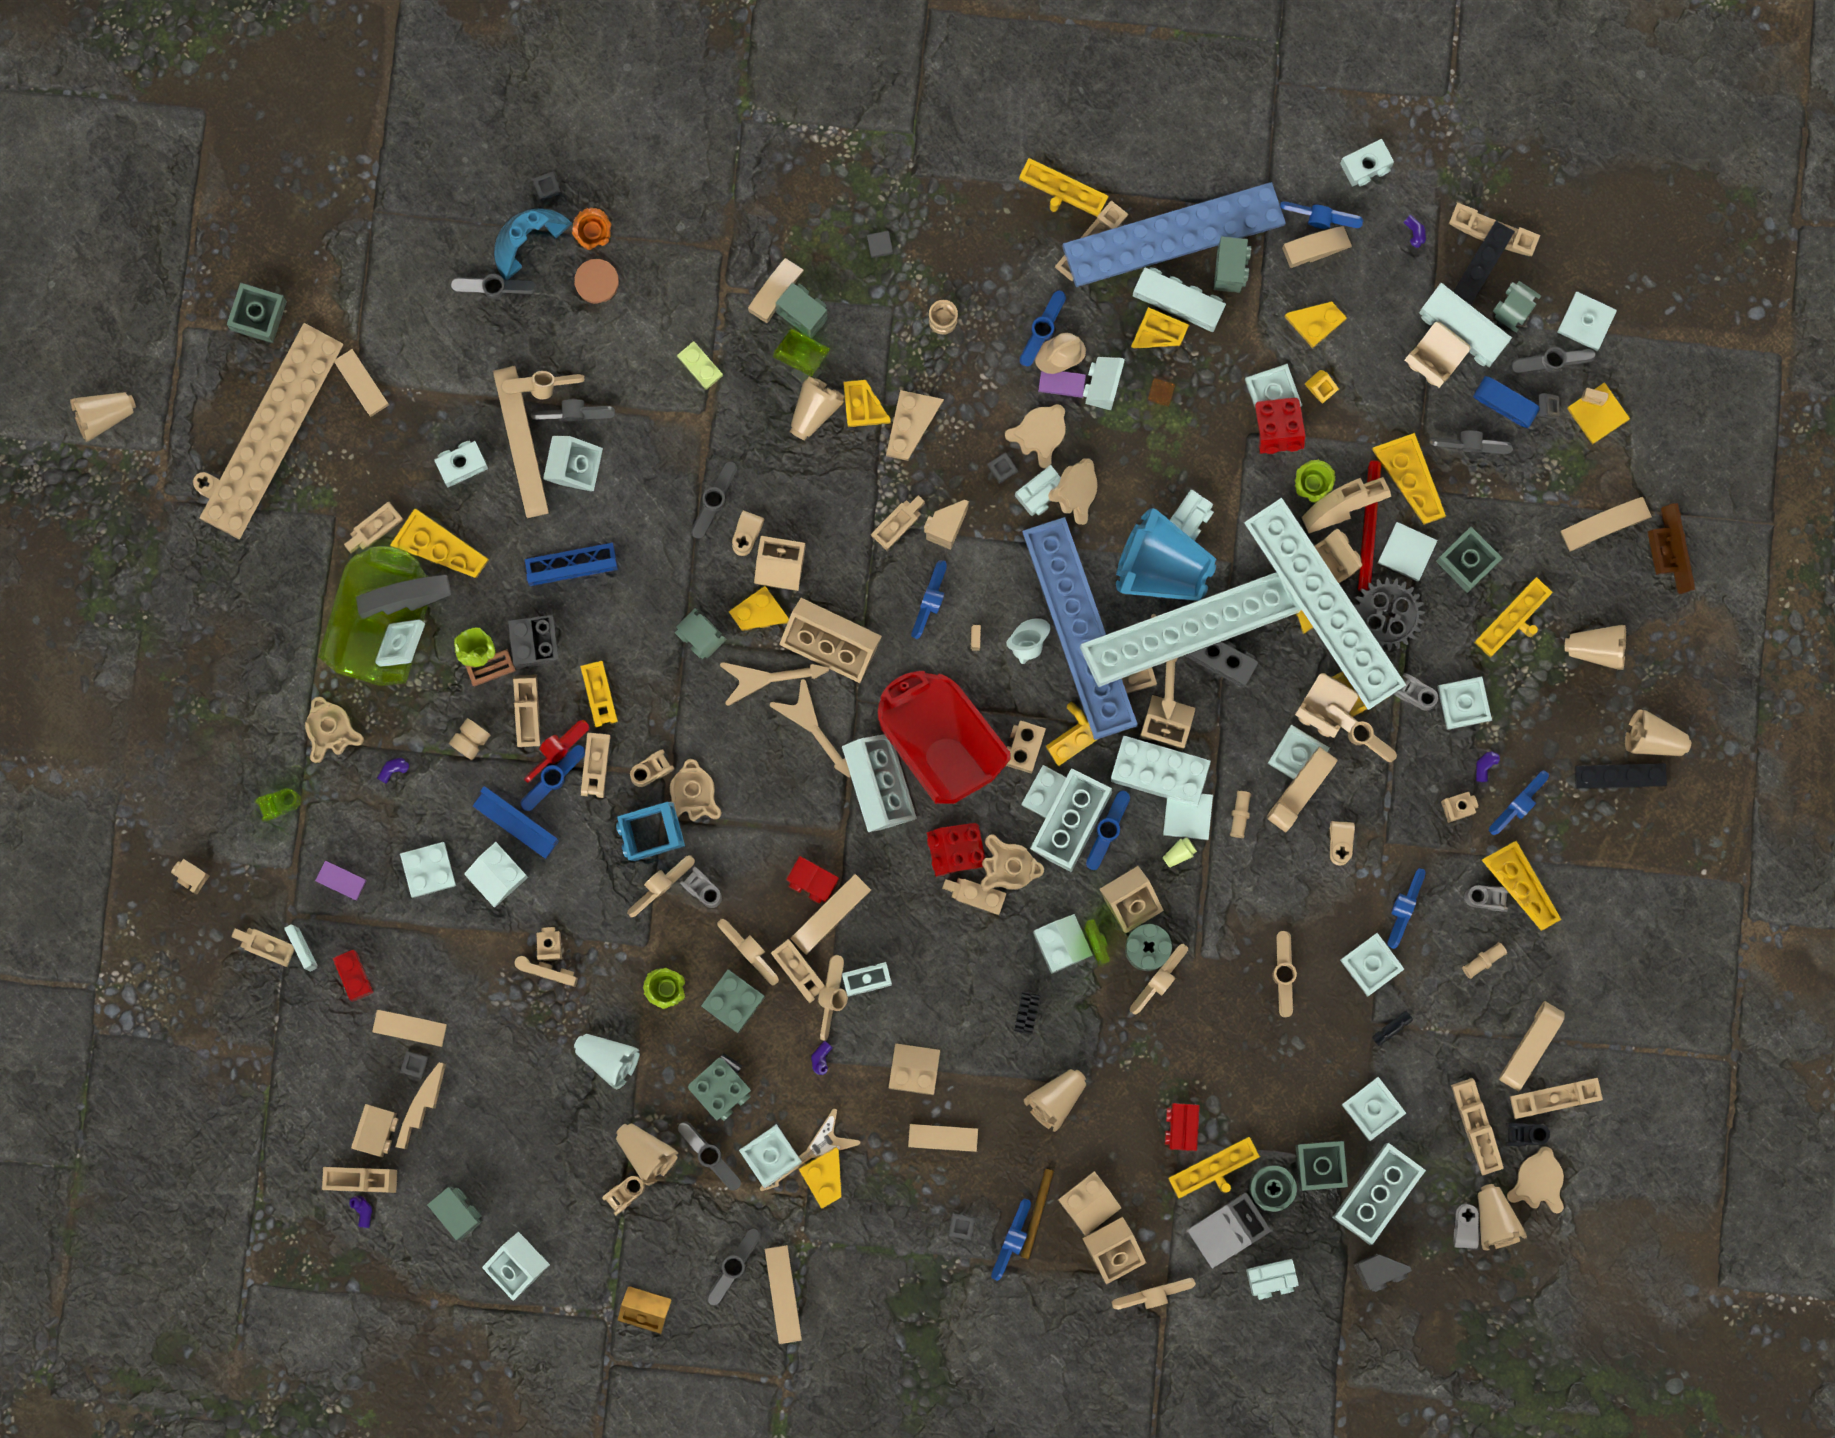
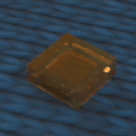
(1161, 392)

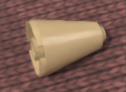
(101, 412)
(1599, 646)
(1655, 736)
(1055, 1099)
(646, 1153)
(1497, 1219)

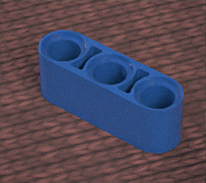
(1506, 402)

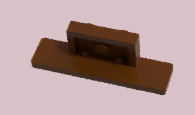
(1670, 549)

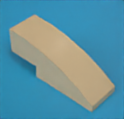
(1316, 246)
(764, 303)
(527, 710)
(409, 1028)
(359, 1179)

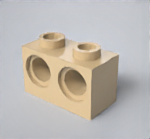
(1030, 748)

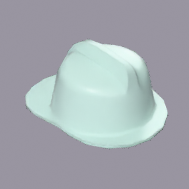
(1028, 639)

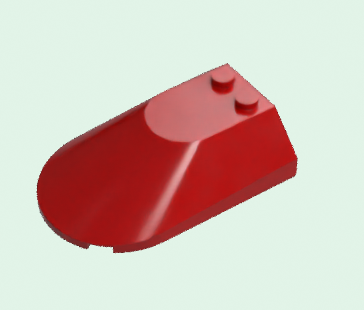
(940, 736)

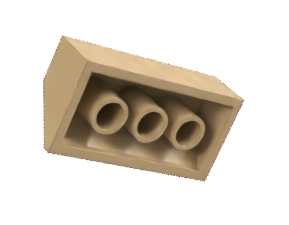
(830, 640)

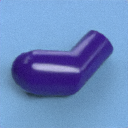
(1418, 229)
(1484, 764)
(392, 766)
(818, 1058)
(363, 1208)

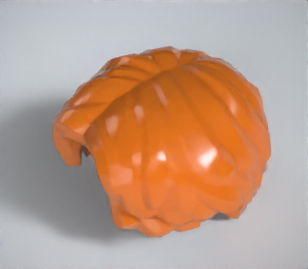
(591, 228)

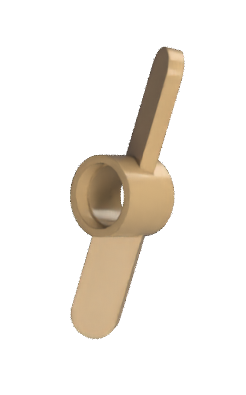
(540, 384)
(1349, 724)
(660, 883)
(750, 950)
(1284, 959)
(1160, 981)
(832, 989)
(1154, 1296)

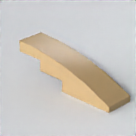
(830, 914)
(426, 1097)
(1477, 1126)
(783, 1294)

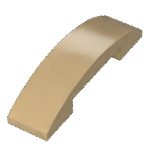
(1108, 219)
(1478, 226)
(1605, 523)
(1556, 1098)

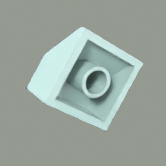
(1104, 382)
(573, 463)
(495, 874)
(1062, 943)
(515, 1266)

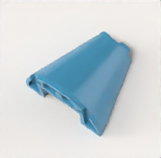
(514, 235)
(1163, 561)

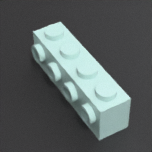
(1179, 299)

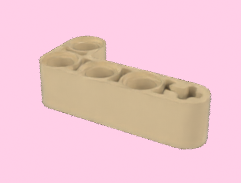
(1301, 789)
(1533, 1045)

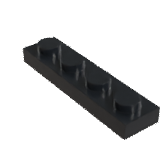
(1483, 262)
(1620, 776)

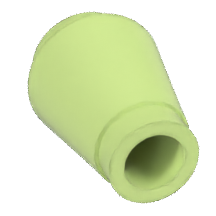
(1180, 852)

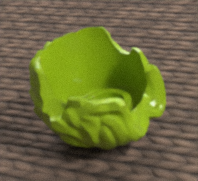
(1314, 480)
(474, 647)
(664, 988)

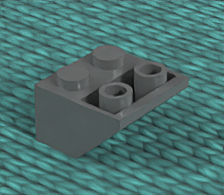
(533, 641)
(1378, 1270)

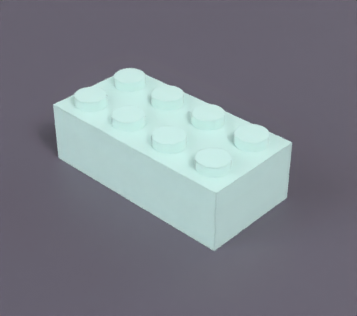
(1160, 771)
(1378, 1193)

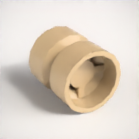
(943, 317)
(469, 739)

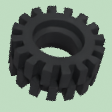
(1027, 1013)

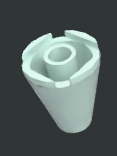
(607, 1058)

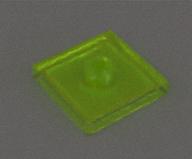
(801, 352)
(1097, 942)

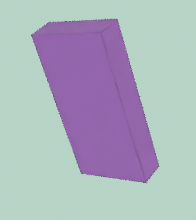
(1062, 383)
(340, 880)

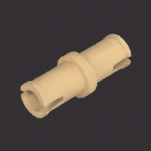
(1240, 814)
(1484, 960)

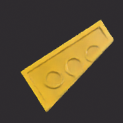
(1410, 473)
(433, 542)
(1520, 880)

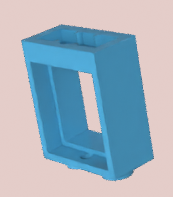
(671, 824)

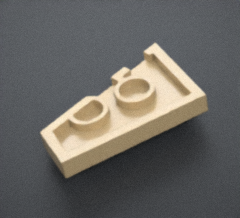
(910, 422)

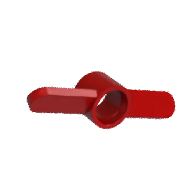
(556, 748)

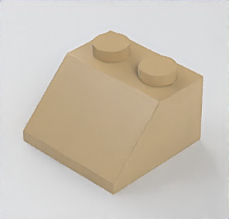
(945, 524)
(1131, 899)
(914, 1069)
(374, 1131)
(1089, 1203)
(1114, 1250)

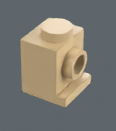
(1452, 810)
(190, 875)
(553, 952)

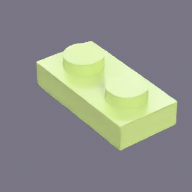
(700, 365)

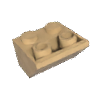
(779, 563)
(1166, 732)

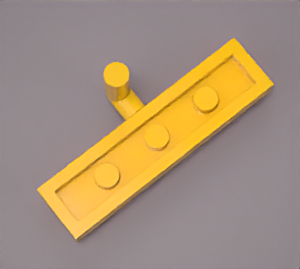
(1062, 188)
(1514, 618)
(1073, 740)
(1214, 1168)

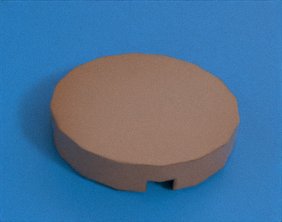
(596, 281)

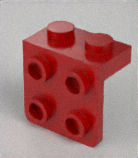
(1280, 425)
(956, 848)

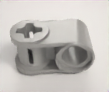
(1415, 692)
(701, 887)
(1492, 898)
(1466, 1232)

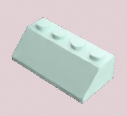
(1466, 322)
(879, 782)
(1071, 820)

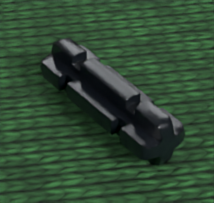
(1392, 1028)

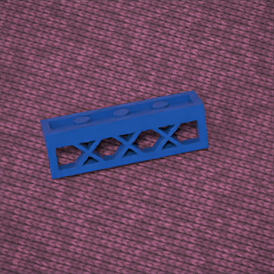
(569, 571)
(515, 823)

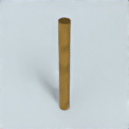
(1037, 1212)

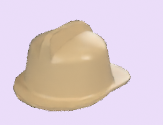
(1060, 353)

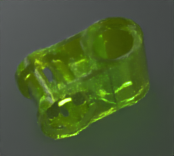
(273, 804)

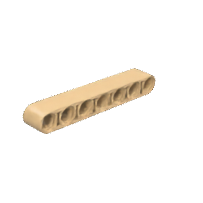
(521, 446)

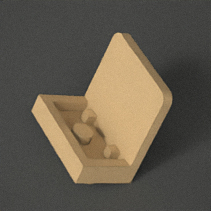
(1438, 354)
(1339, 555)
(1321, 695)

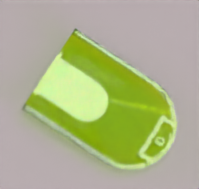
(354, 642)

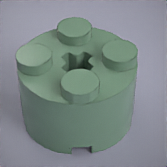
(1516, 306)
(700, 634)
(1148, 934)
(1283, 1181)

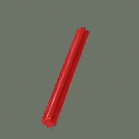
(1369, 530)

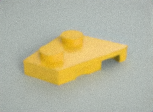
(1316, 321)
(1159, 331)
(862, 405)
(758, 611)
(824, 1177)

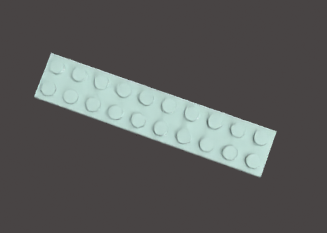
(1325, 603)
(1188, 629)

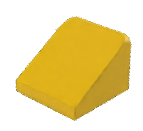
(1321, 386)

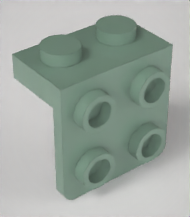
(719, 1089)

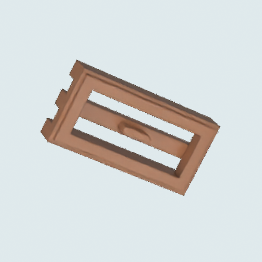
(508, 661)

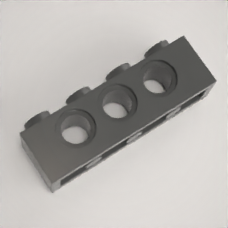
(1218, 664)

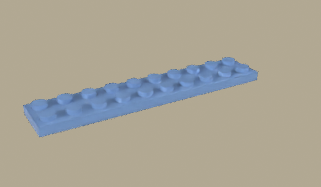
(1173, 234)
(1076, 623)

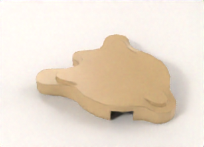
(1040, 432)
(1076, 490)
(329, 728)
(694, 792)
(1009, 867)
(1539, 1180)

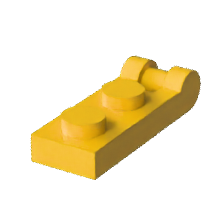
(598, 692)

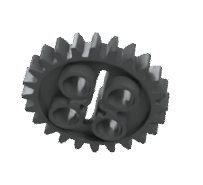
(1408, 618)

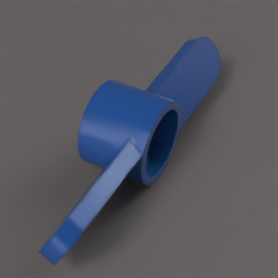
(1323, 216)
(1048, 317)
(931, 600)
(543, 788)
(1520, 805)
(1102, 843)
(1404, 908)
(1013, 1241)

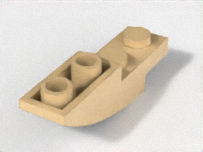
(1336, 505)

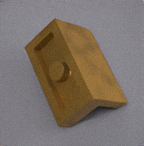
(644, 1309)

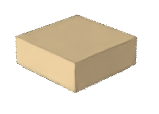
(1594, 396)
(975, 637)

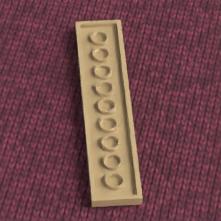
(271, 431)

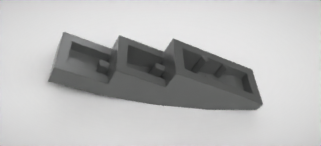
(408, 594)

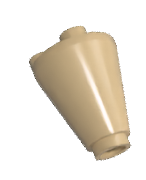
(814, 407)

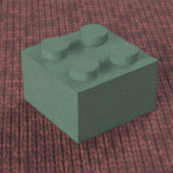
(1230, 264)
(802, 310)
(256, 313)
(1469, 559)
(733, 1001)
(1321, 1165)
(455, 1213)

